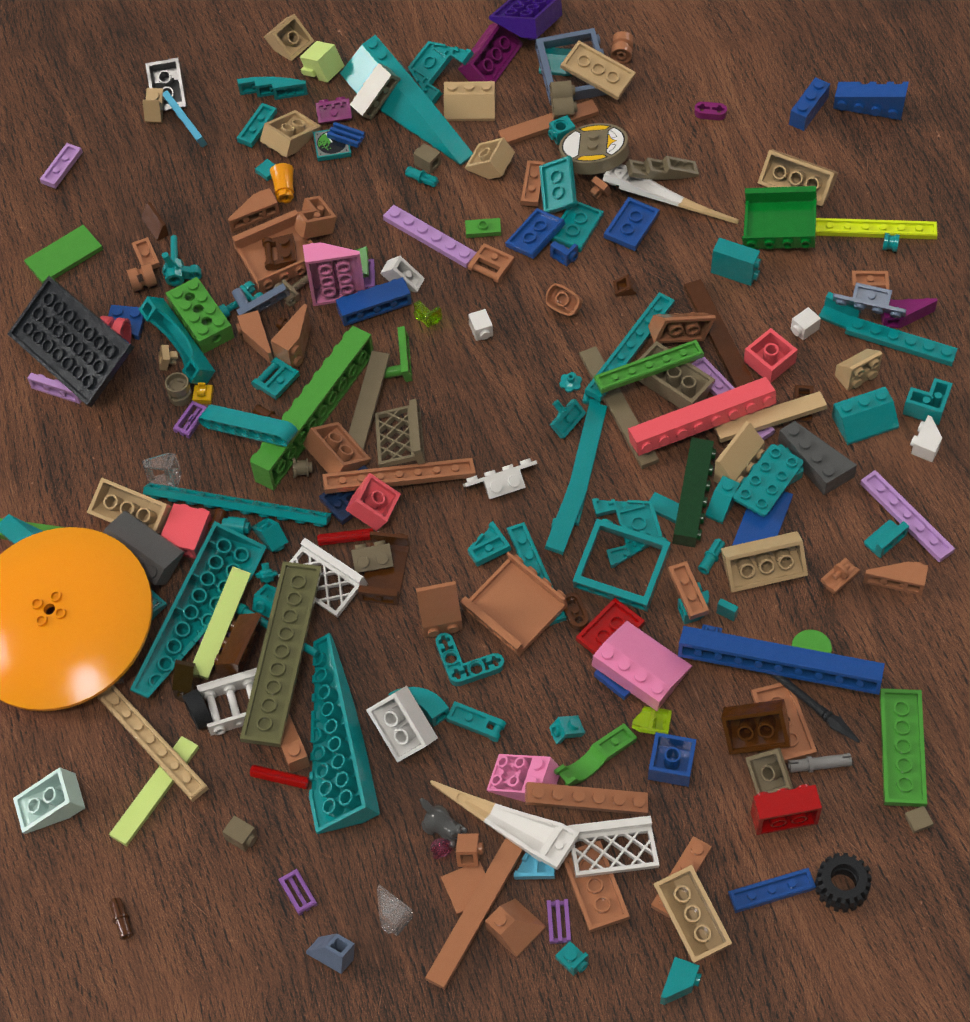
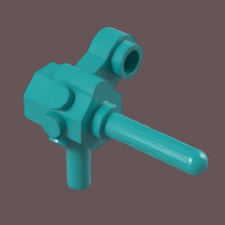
(174, 268)

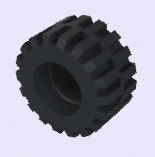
(843, 898)

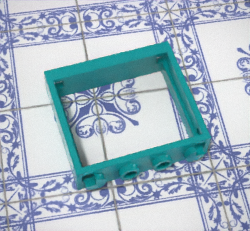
(610, 592)

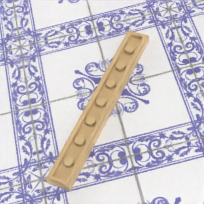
(153, 743)

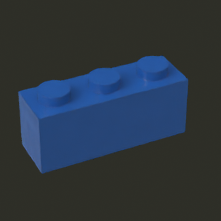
(809, 104)

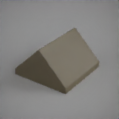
(769, 771)

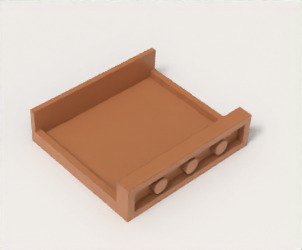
(252, 253)
(515, 604)

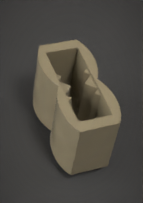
(562, 99)

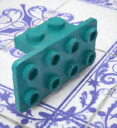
(768, 480)

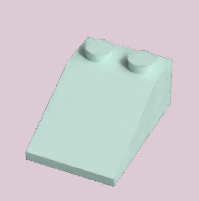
(49, 801)

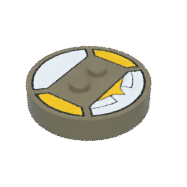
(595, 148)

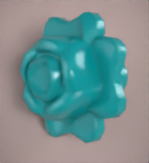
(266, 574)

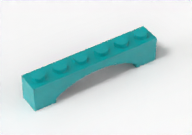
(161, 315)

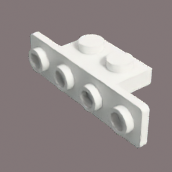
(502, 482)

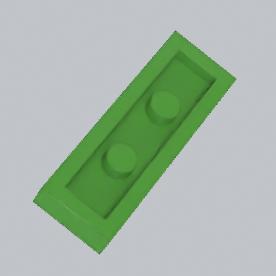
(405, 358)

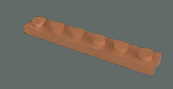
(586, 798)

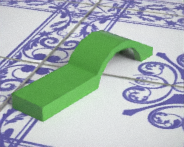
(597, 755)

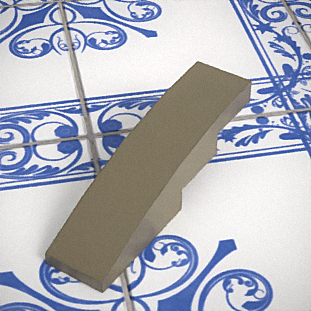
(662, 169)

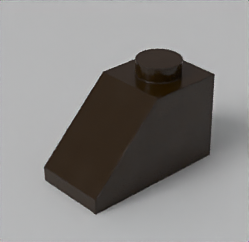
(184, 679)

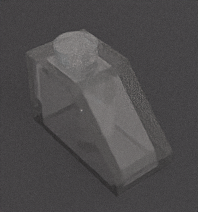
(392, 912)

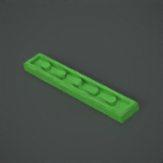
(648, 366)

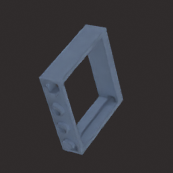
(541, 44)

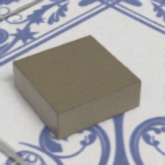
(918, 819)

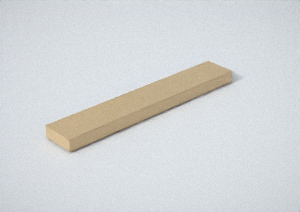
(773, 415)

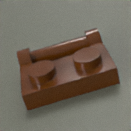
(285, 251)

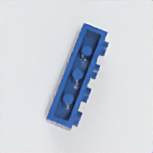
(373, 301)

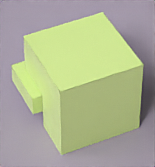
(321, 61)

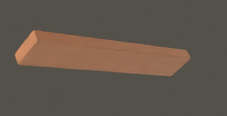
(541, 124)

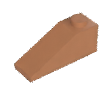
(255, 209)
(254, 334)
(902, 576)
(293, 748)

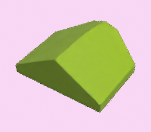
(652, 721)

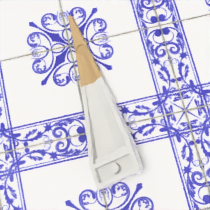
(653, 190)
(537, 836)

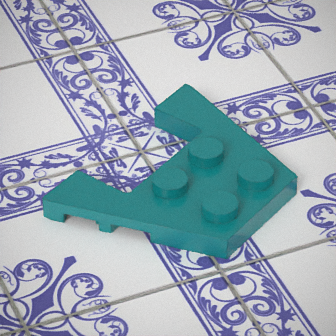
(430, 64)
(635, 514)

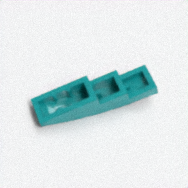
(276, 86)

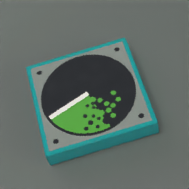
(329, 149)

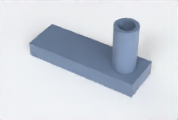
(261, 302)

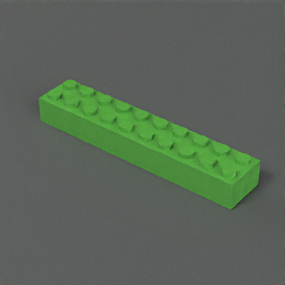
(314, 405)

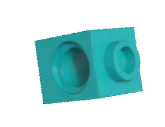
(559, 128)

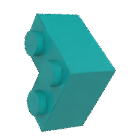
(933, 403)

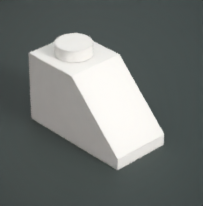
(398, 268)

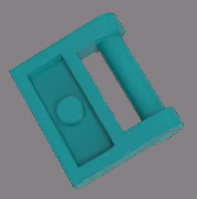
(279, 381)

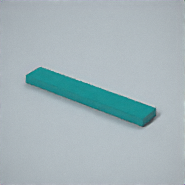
(528, 553)

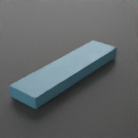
(195, 133)

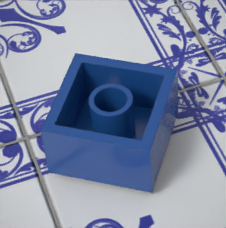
(672, 759)

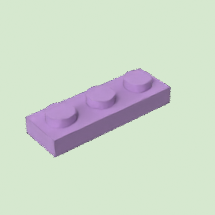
(61, 165)
(52, 387)

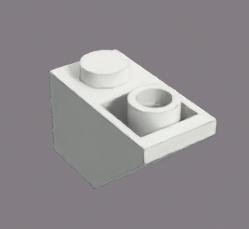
(928, 440)

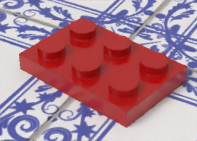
(606, 623)

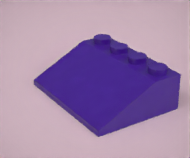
(527, 17)

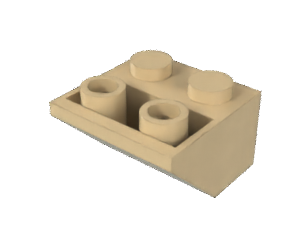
(859, 368)

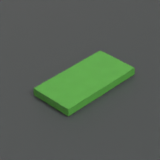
(63, 254)

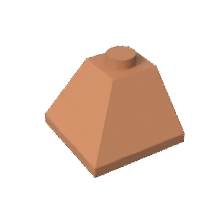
(514, 926)

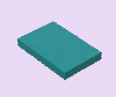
(558, 185)
(579, 225)

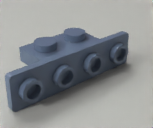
(871, 298)

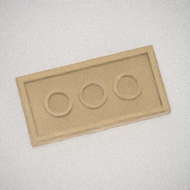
(598, 70)

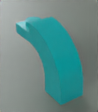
(430, 704)

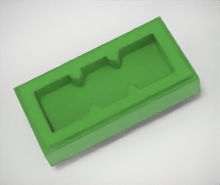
(483, 227)

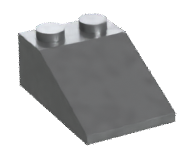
(169, 76)

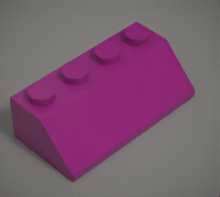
(491, 54)

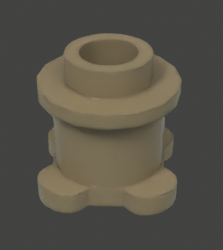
(301, 467)

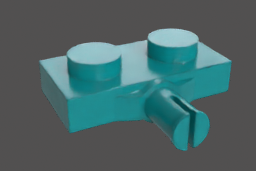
(566, 417)

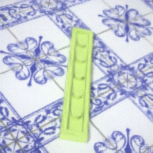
(221, 621)
(150, 797)

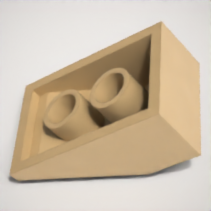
(288, 133)

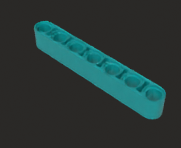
(248, 425)

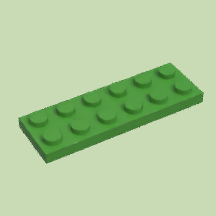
(903, 748)

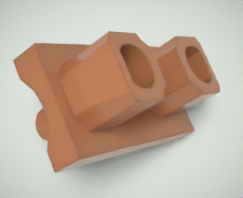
(839, 576)

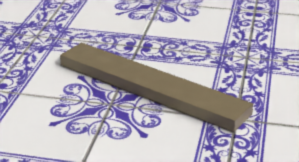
(369, 397)

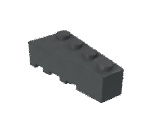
(821, 462)

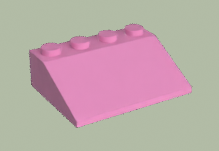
(332, 272)
(640, 665)

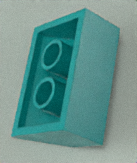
(865, 415)

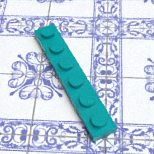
(901, 341)

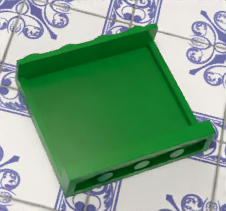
(780, 217)

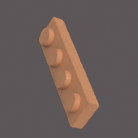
(693, 855)

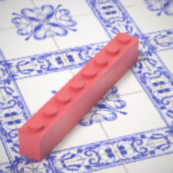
(702, 416)

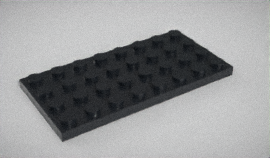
(70, 341)

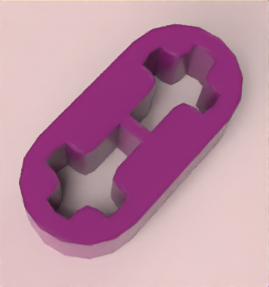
(710, 111)

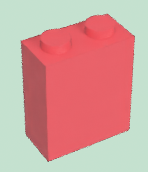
(187, 528)

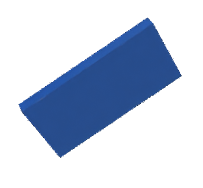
(757, 527)

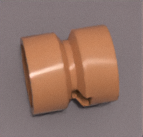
(622, 47)
(147, 274)

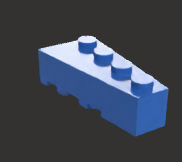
(871, 98)

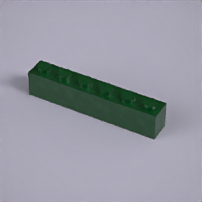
(693, 492)

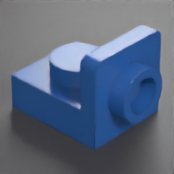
(562, 254)

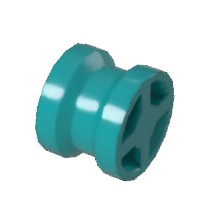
(891, 242)

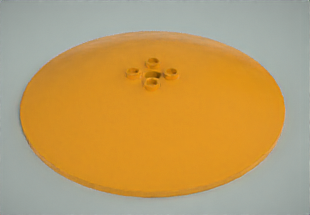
(96, 624)

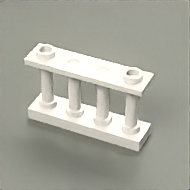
(226, 686)

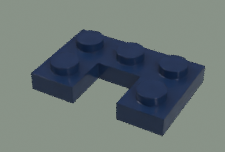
(337, 503)

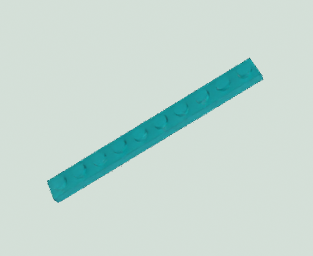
(229, 503)

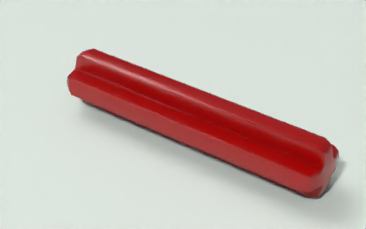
(344, 536)
(279, 776)

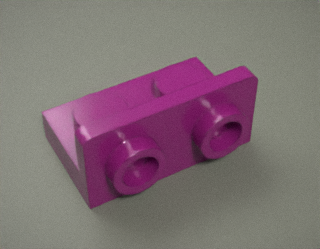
(334, 110)

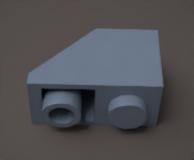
(333, 951)

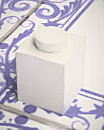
(805, 323)
(480, 325)

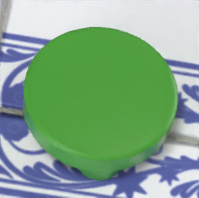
(812, 640)

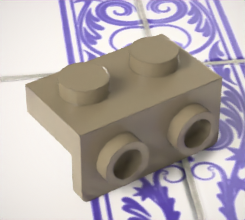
(372, 557)

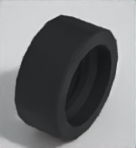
(197, 709)

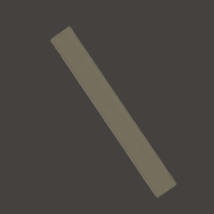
(617, 405)

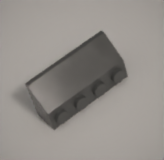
(154, 552)

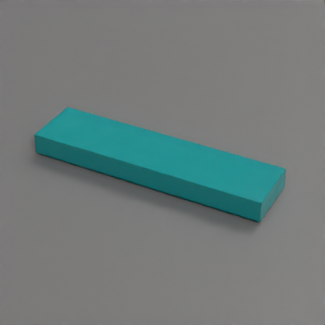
(565, 519)

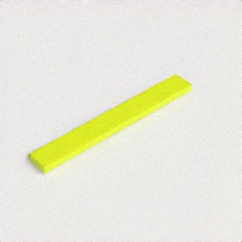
(876, 228)

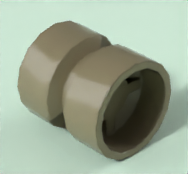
(178, 389)

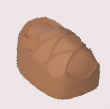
(563, 300)

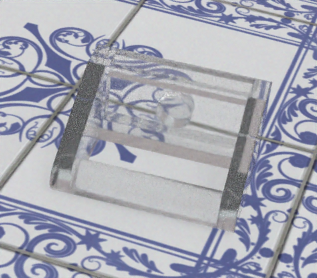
(166, 462)

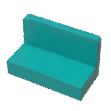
(837, 314)
(886, 537)

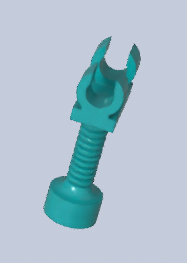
(248, 289)

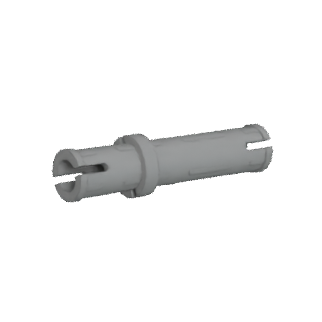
(810, 764)

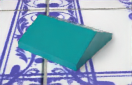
(555, 58)

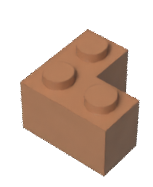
(315, 218)

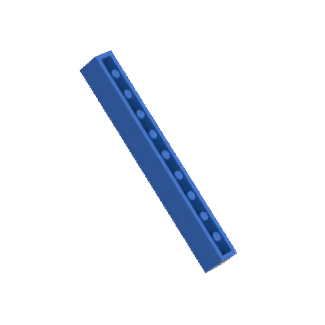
(781, 660)

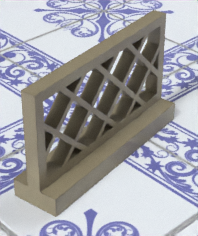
(412, 432)

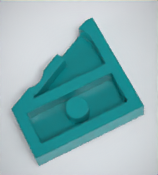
(488, 546)

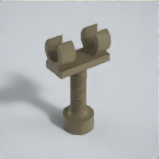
(294, 295)

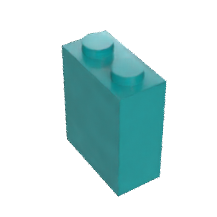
(735, 261)

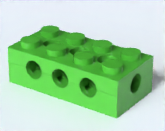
(192, 306)

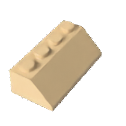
(789, 171)
(114, 499)
(764, 561)
(692, 914)

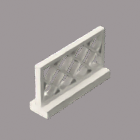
(336, 568)
(615, 829)

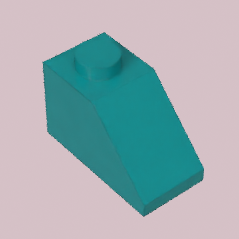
(722, 500)
(270, 534)
(680, 980)

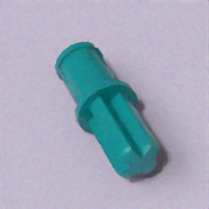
(421, 176)
(711, 556)

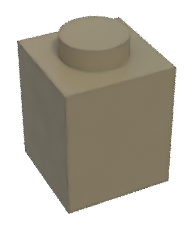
(427, 158)
(240, 833)

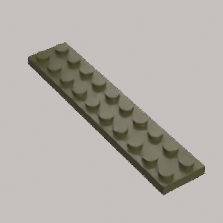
(281, 654)

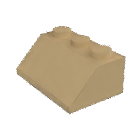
(469, 101)
(739, 454)

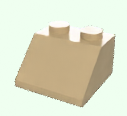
(289, 37)
(490, 158)

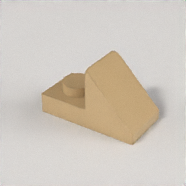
(153, 105)

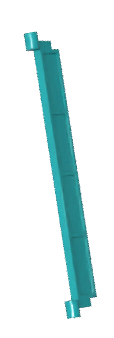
(587, 446)

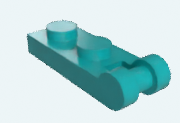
(475, 721)

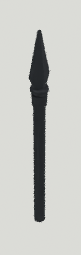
(835, 722)

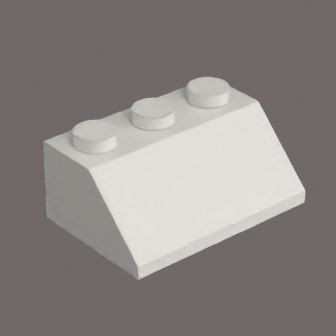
(402, 724)

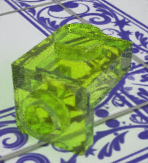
(428, 317)

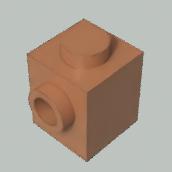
(468, 850)

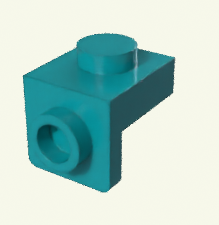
(566, 727)

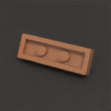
(532, 184)
(688, 590)

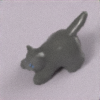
(439, 821)

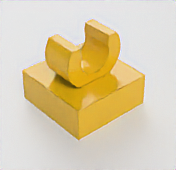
(203, 393)

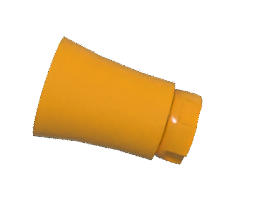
(283, 182)

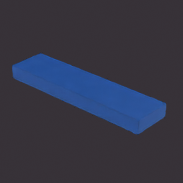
(771, 890)

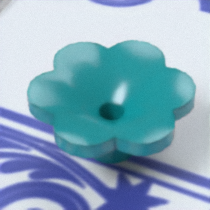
(570, 382)

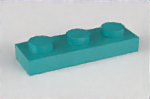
(254, 127)

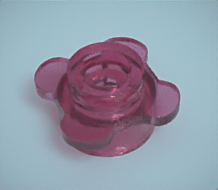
(440, 848)

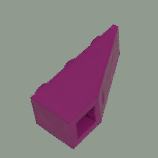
(914, 310)

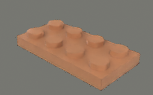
(800, 737)
(598, 894)

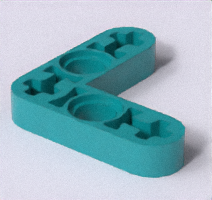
(460, 667)

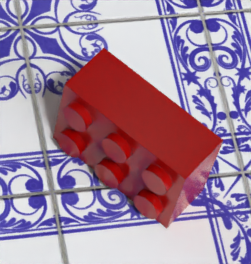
(786, 809)

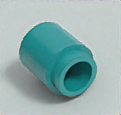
(237, 524)

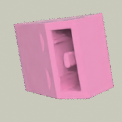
(514, 771)

